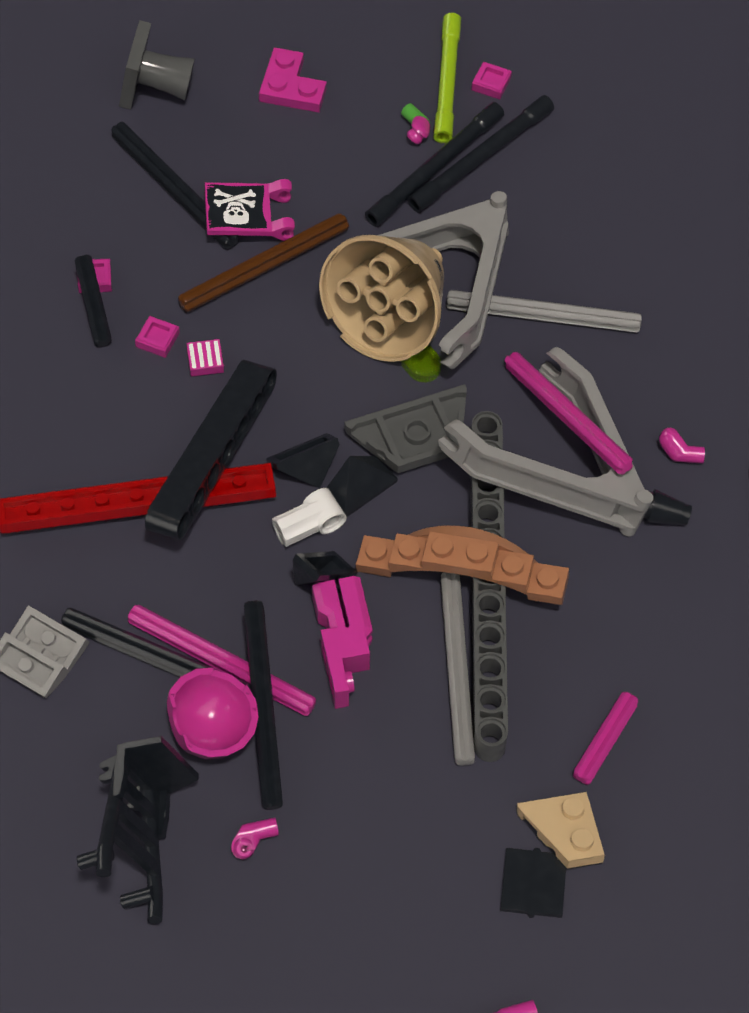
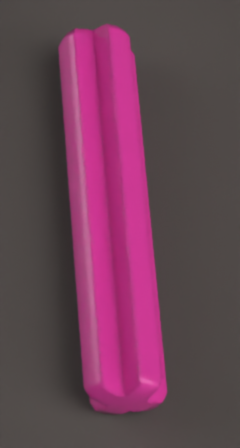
(605, 738)

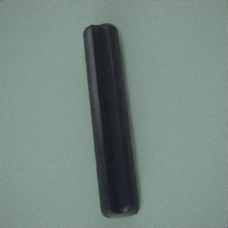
(93, 300)

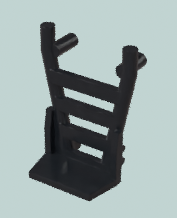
(158, 773)

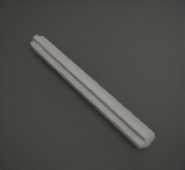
(551, 312)
(457, 669)

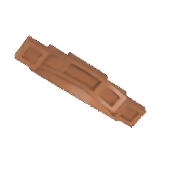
(465, 553)

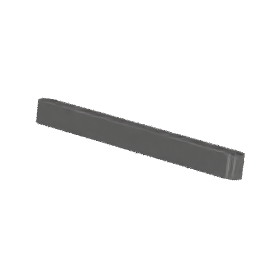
(489, 626)

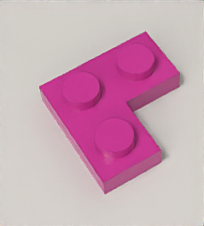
(285, 86)

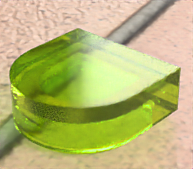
(423, 366)

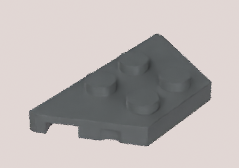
(410, 432)

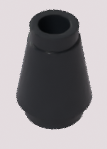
(667, 510)

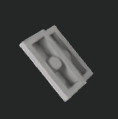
(40, 652)

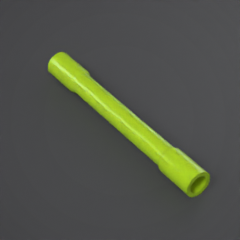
(444, 117)

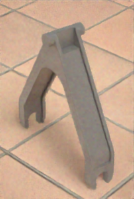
(478, 229)
(606, 498)

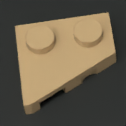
(566, 827)

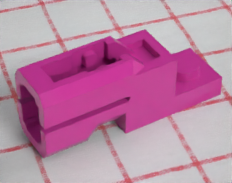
(347, 633)

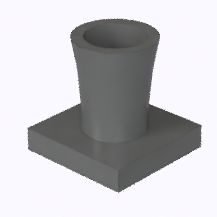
(154, 69)

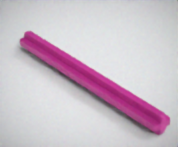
(569, 413)
(216, 657)

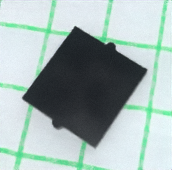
(533, 883)

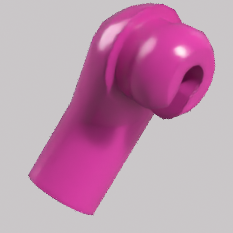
(677, 448)
(250, 835)

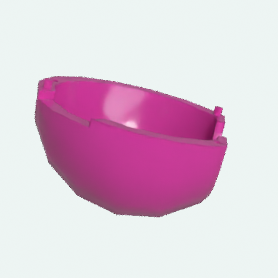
(211, 713)

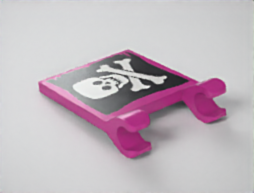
(246, 209)

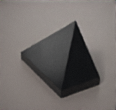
(307, 460)
(360, 482)
(320, 567)

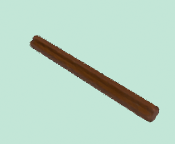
(263, 262)

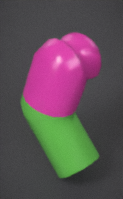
(419, 123)

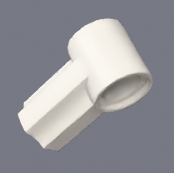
(317, 514)

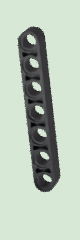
(210, 450)

